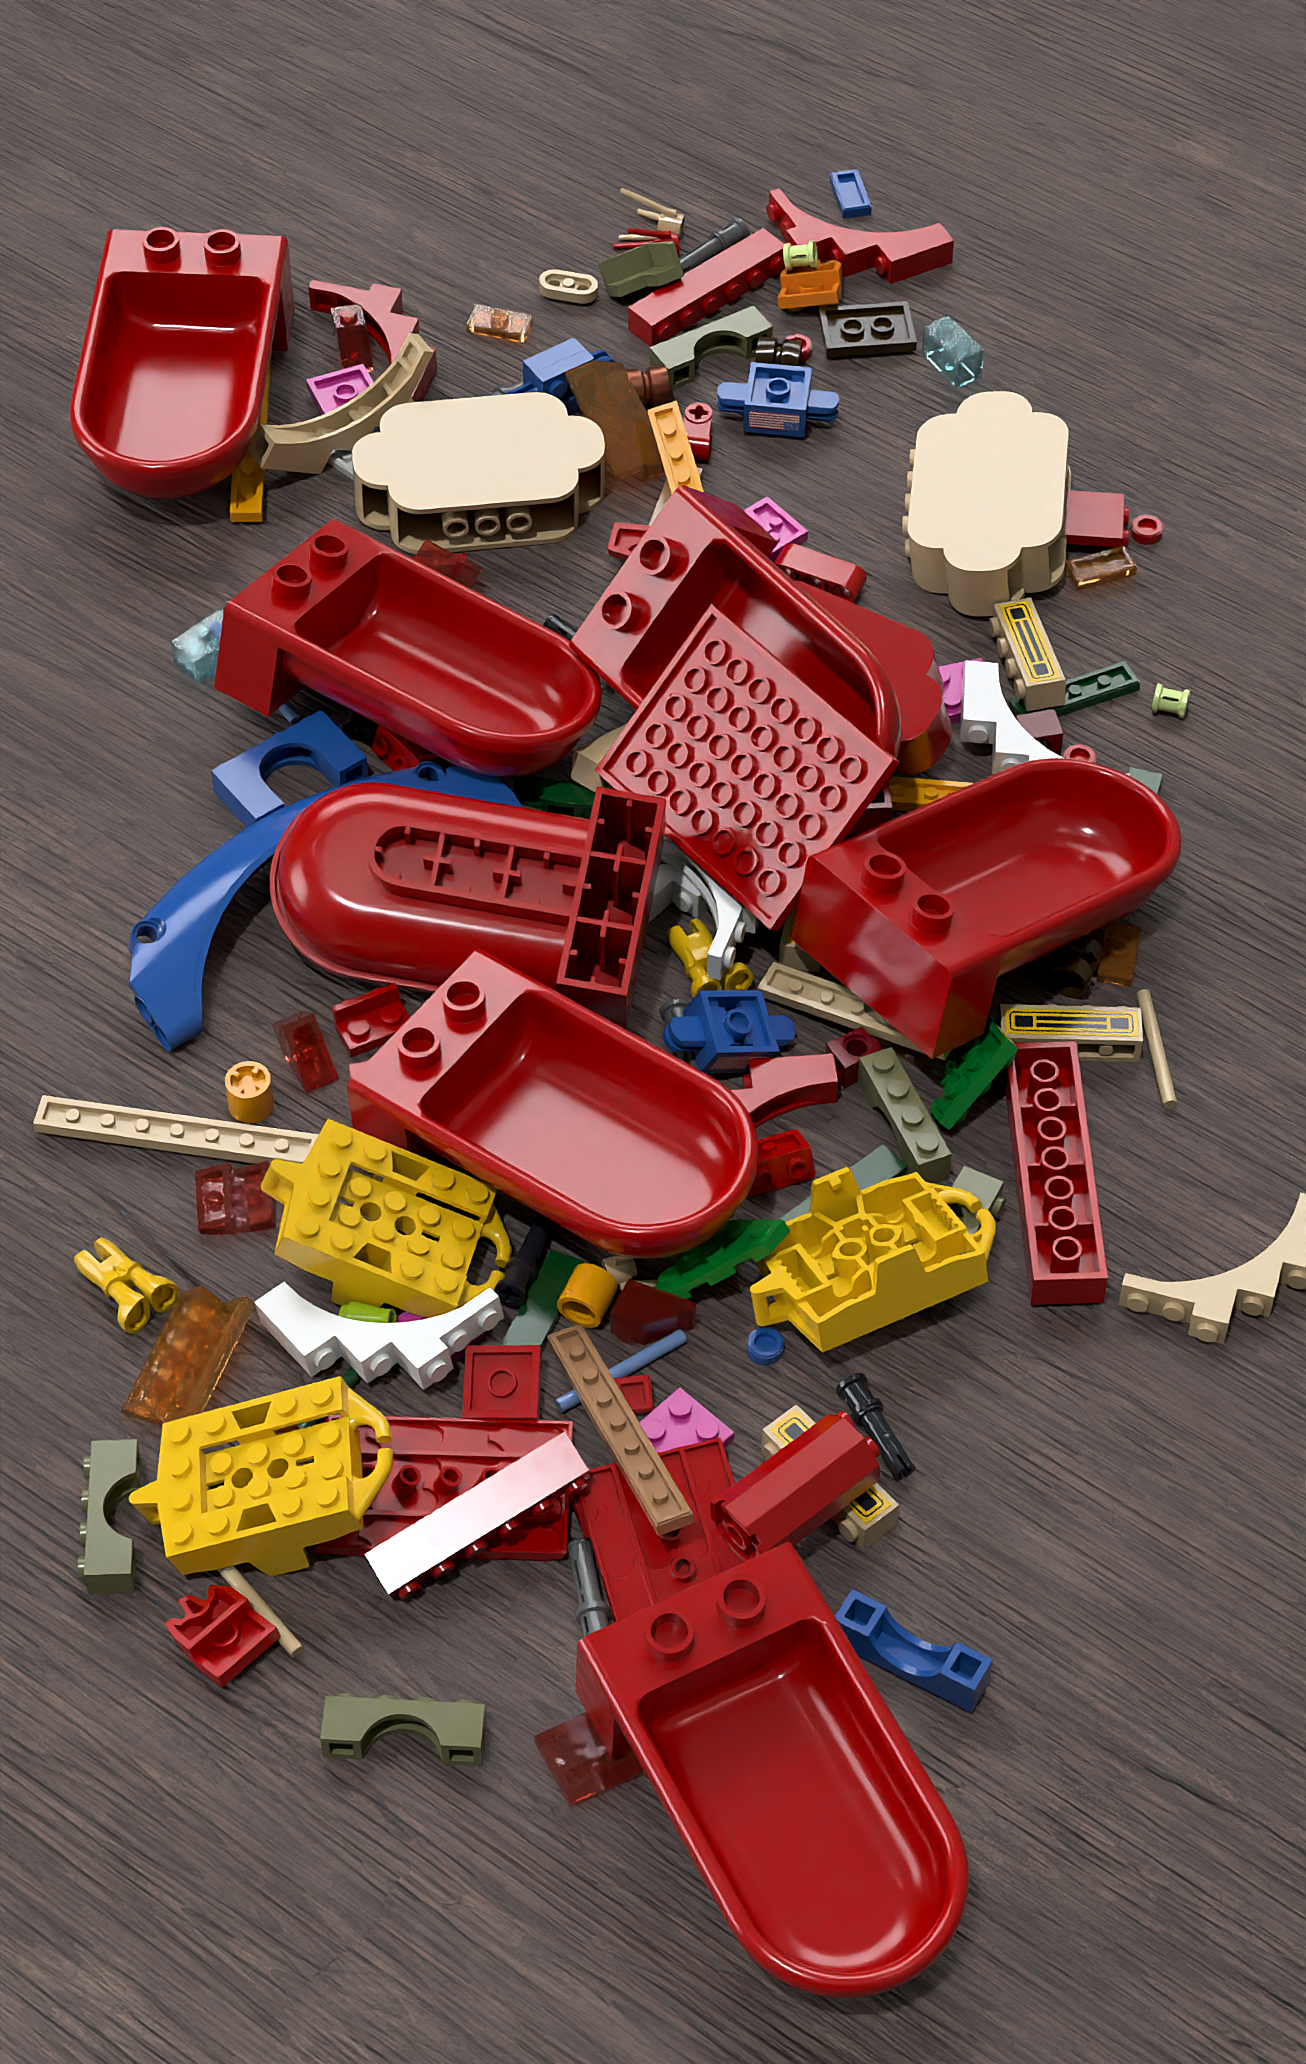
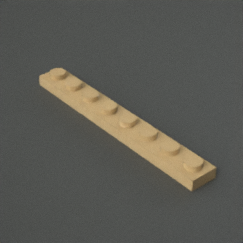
(170, 1131)

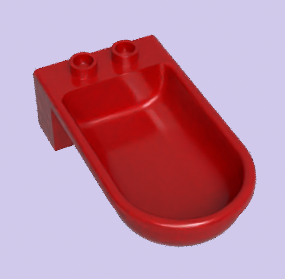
(179, 355)
(718, 555)
(407, 655)
(418, 879)
(980, 885)
(561, 1112)
(783, 1776)

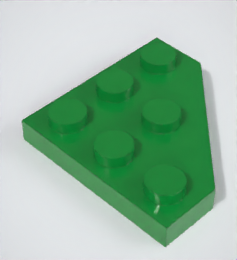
(972, 1073)
(718, 1256)

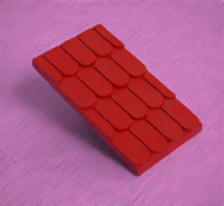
(439, 1462)
(631, 1557)

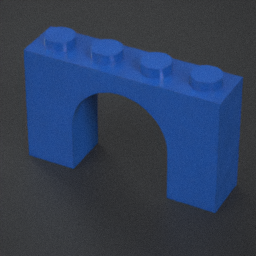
(310, 743)

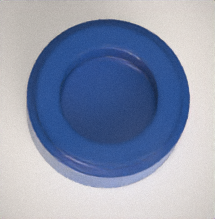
(765, 1346)

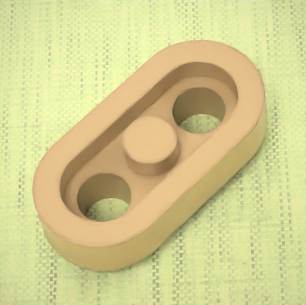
(568, 286)

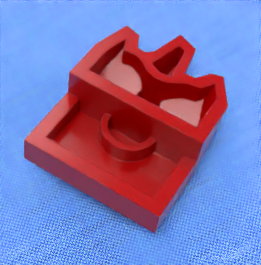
(221, 1633)

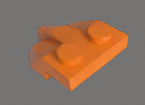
(810, 286)

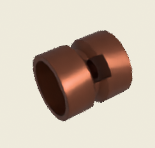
(651, 385)

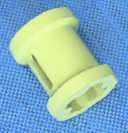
(790, 253)
(1170, 700)

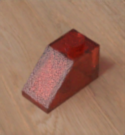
(351, 336)
(305, 1049)
(650, 1314)

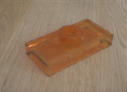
(499, 323)
(1101, 567)
(1118, 954)

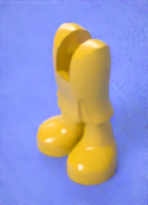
(693, 954)
(117, 1278)

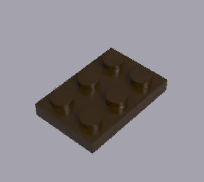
(867, 329)

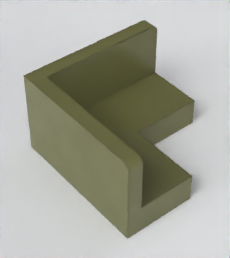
(640, 268)

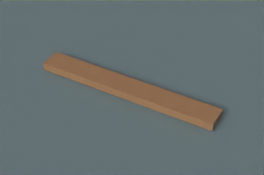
(620, 1430)

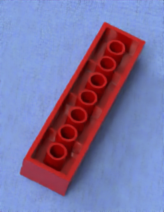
(1054, 1175)

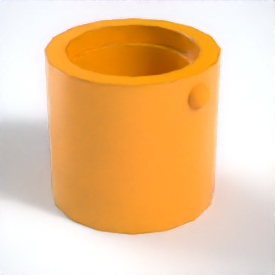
(249, 1092)
(587, 1295)

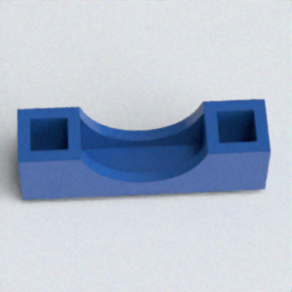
(946, 1671)

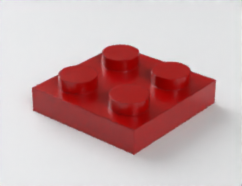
(502, 1382)

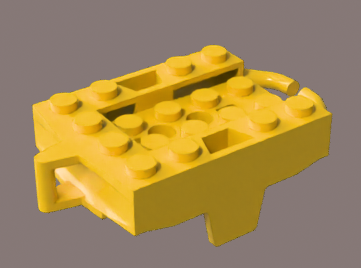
(861, 1249)
(371, 1258)
(268, 1499)

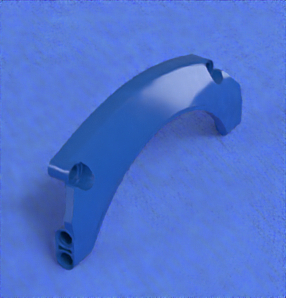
(182, 923)

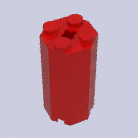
(797, 1487)

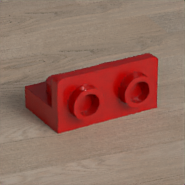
(399, 752)
(369, 1019)
(782, 1162)

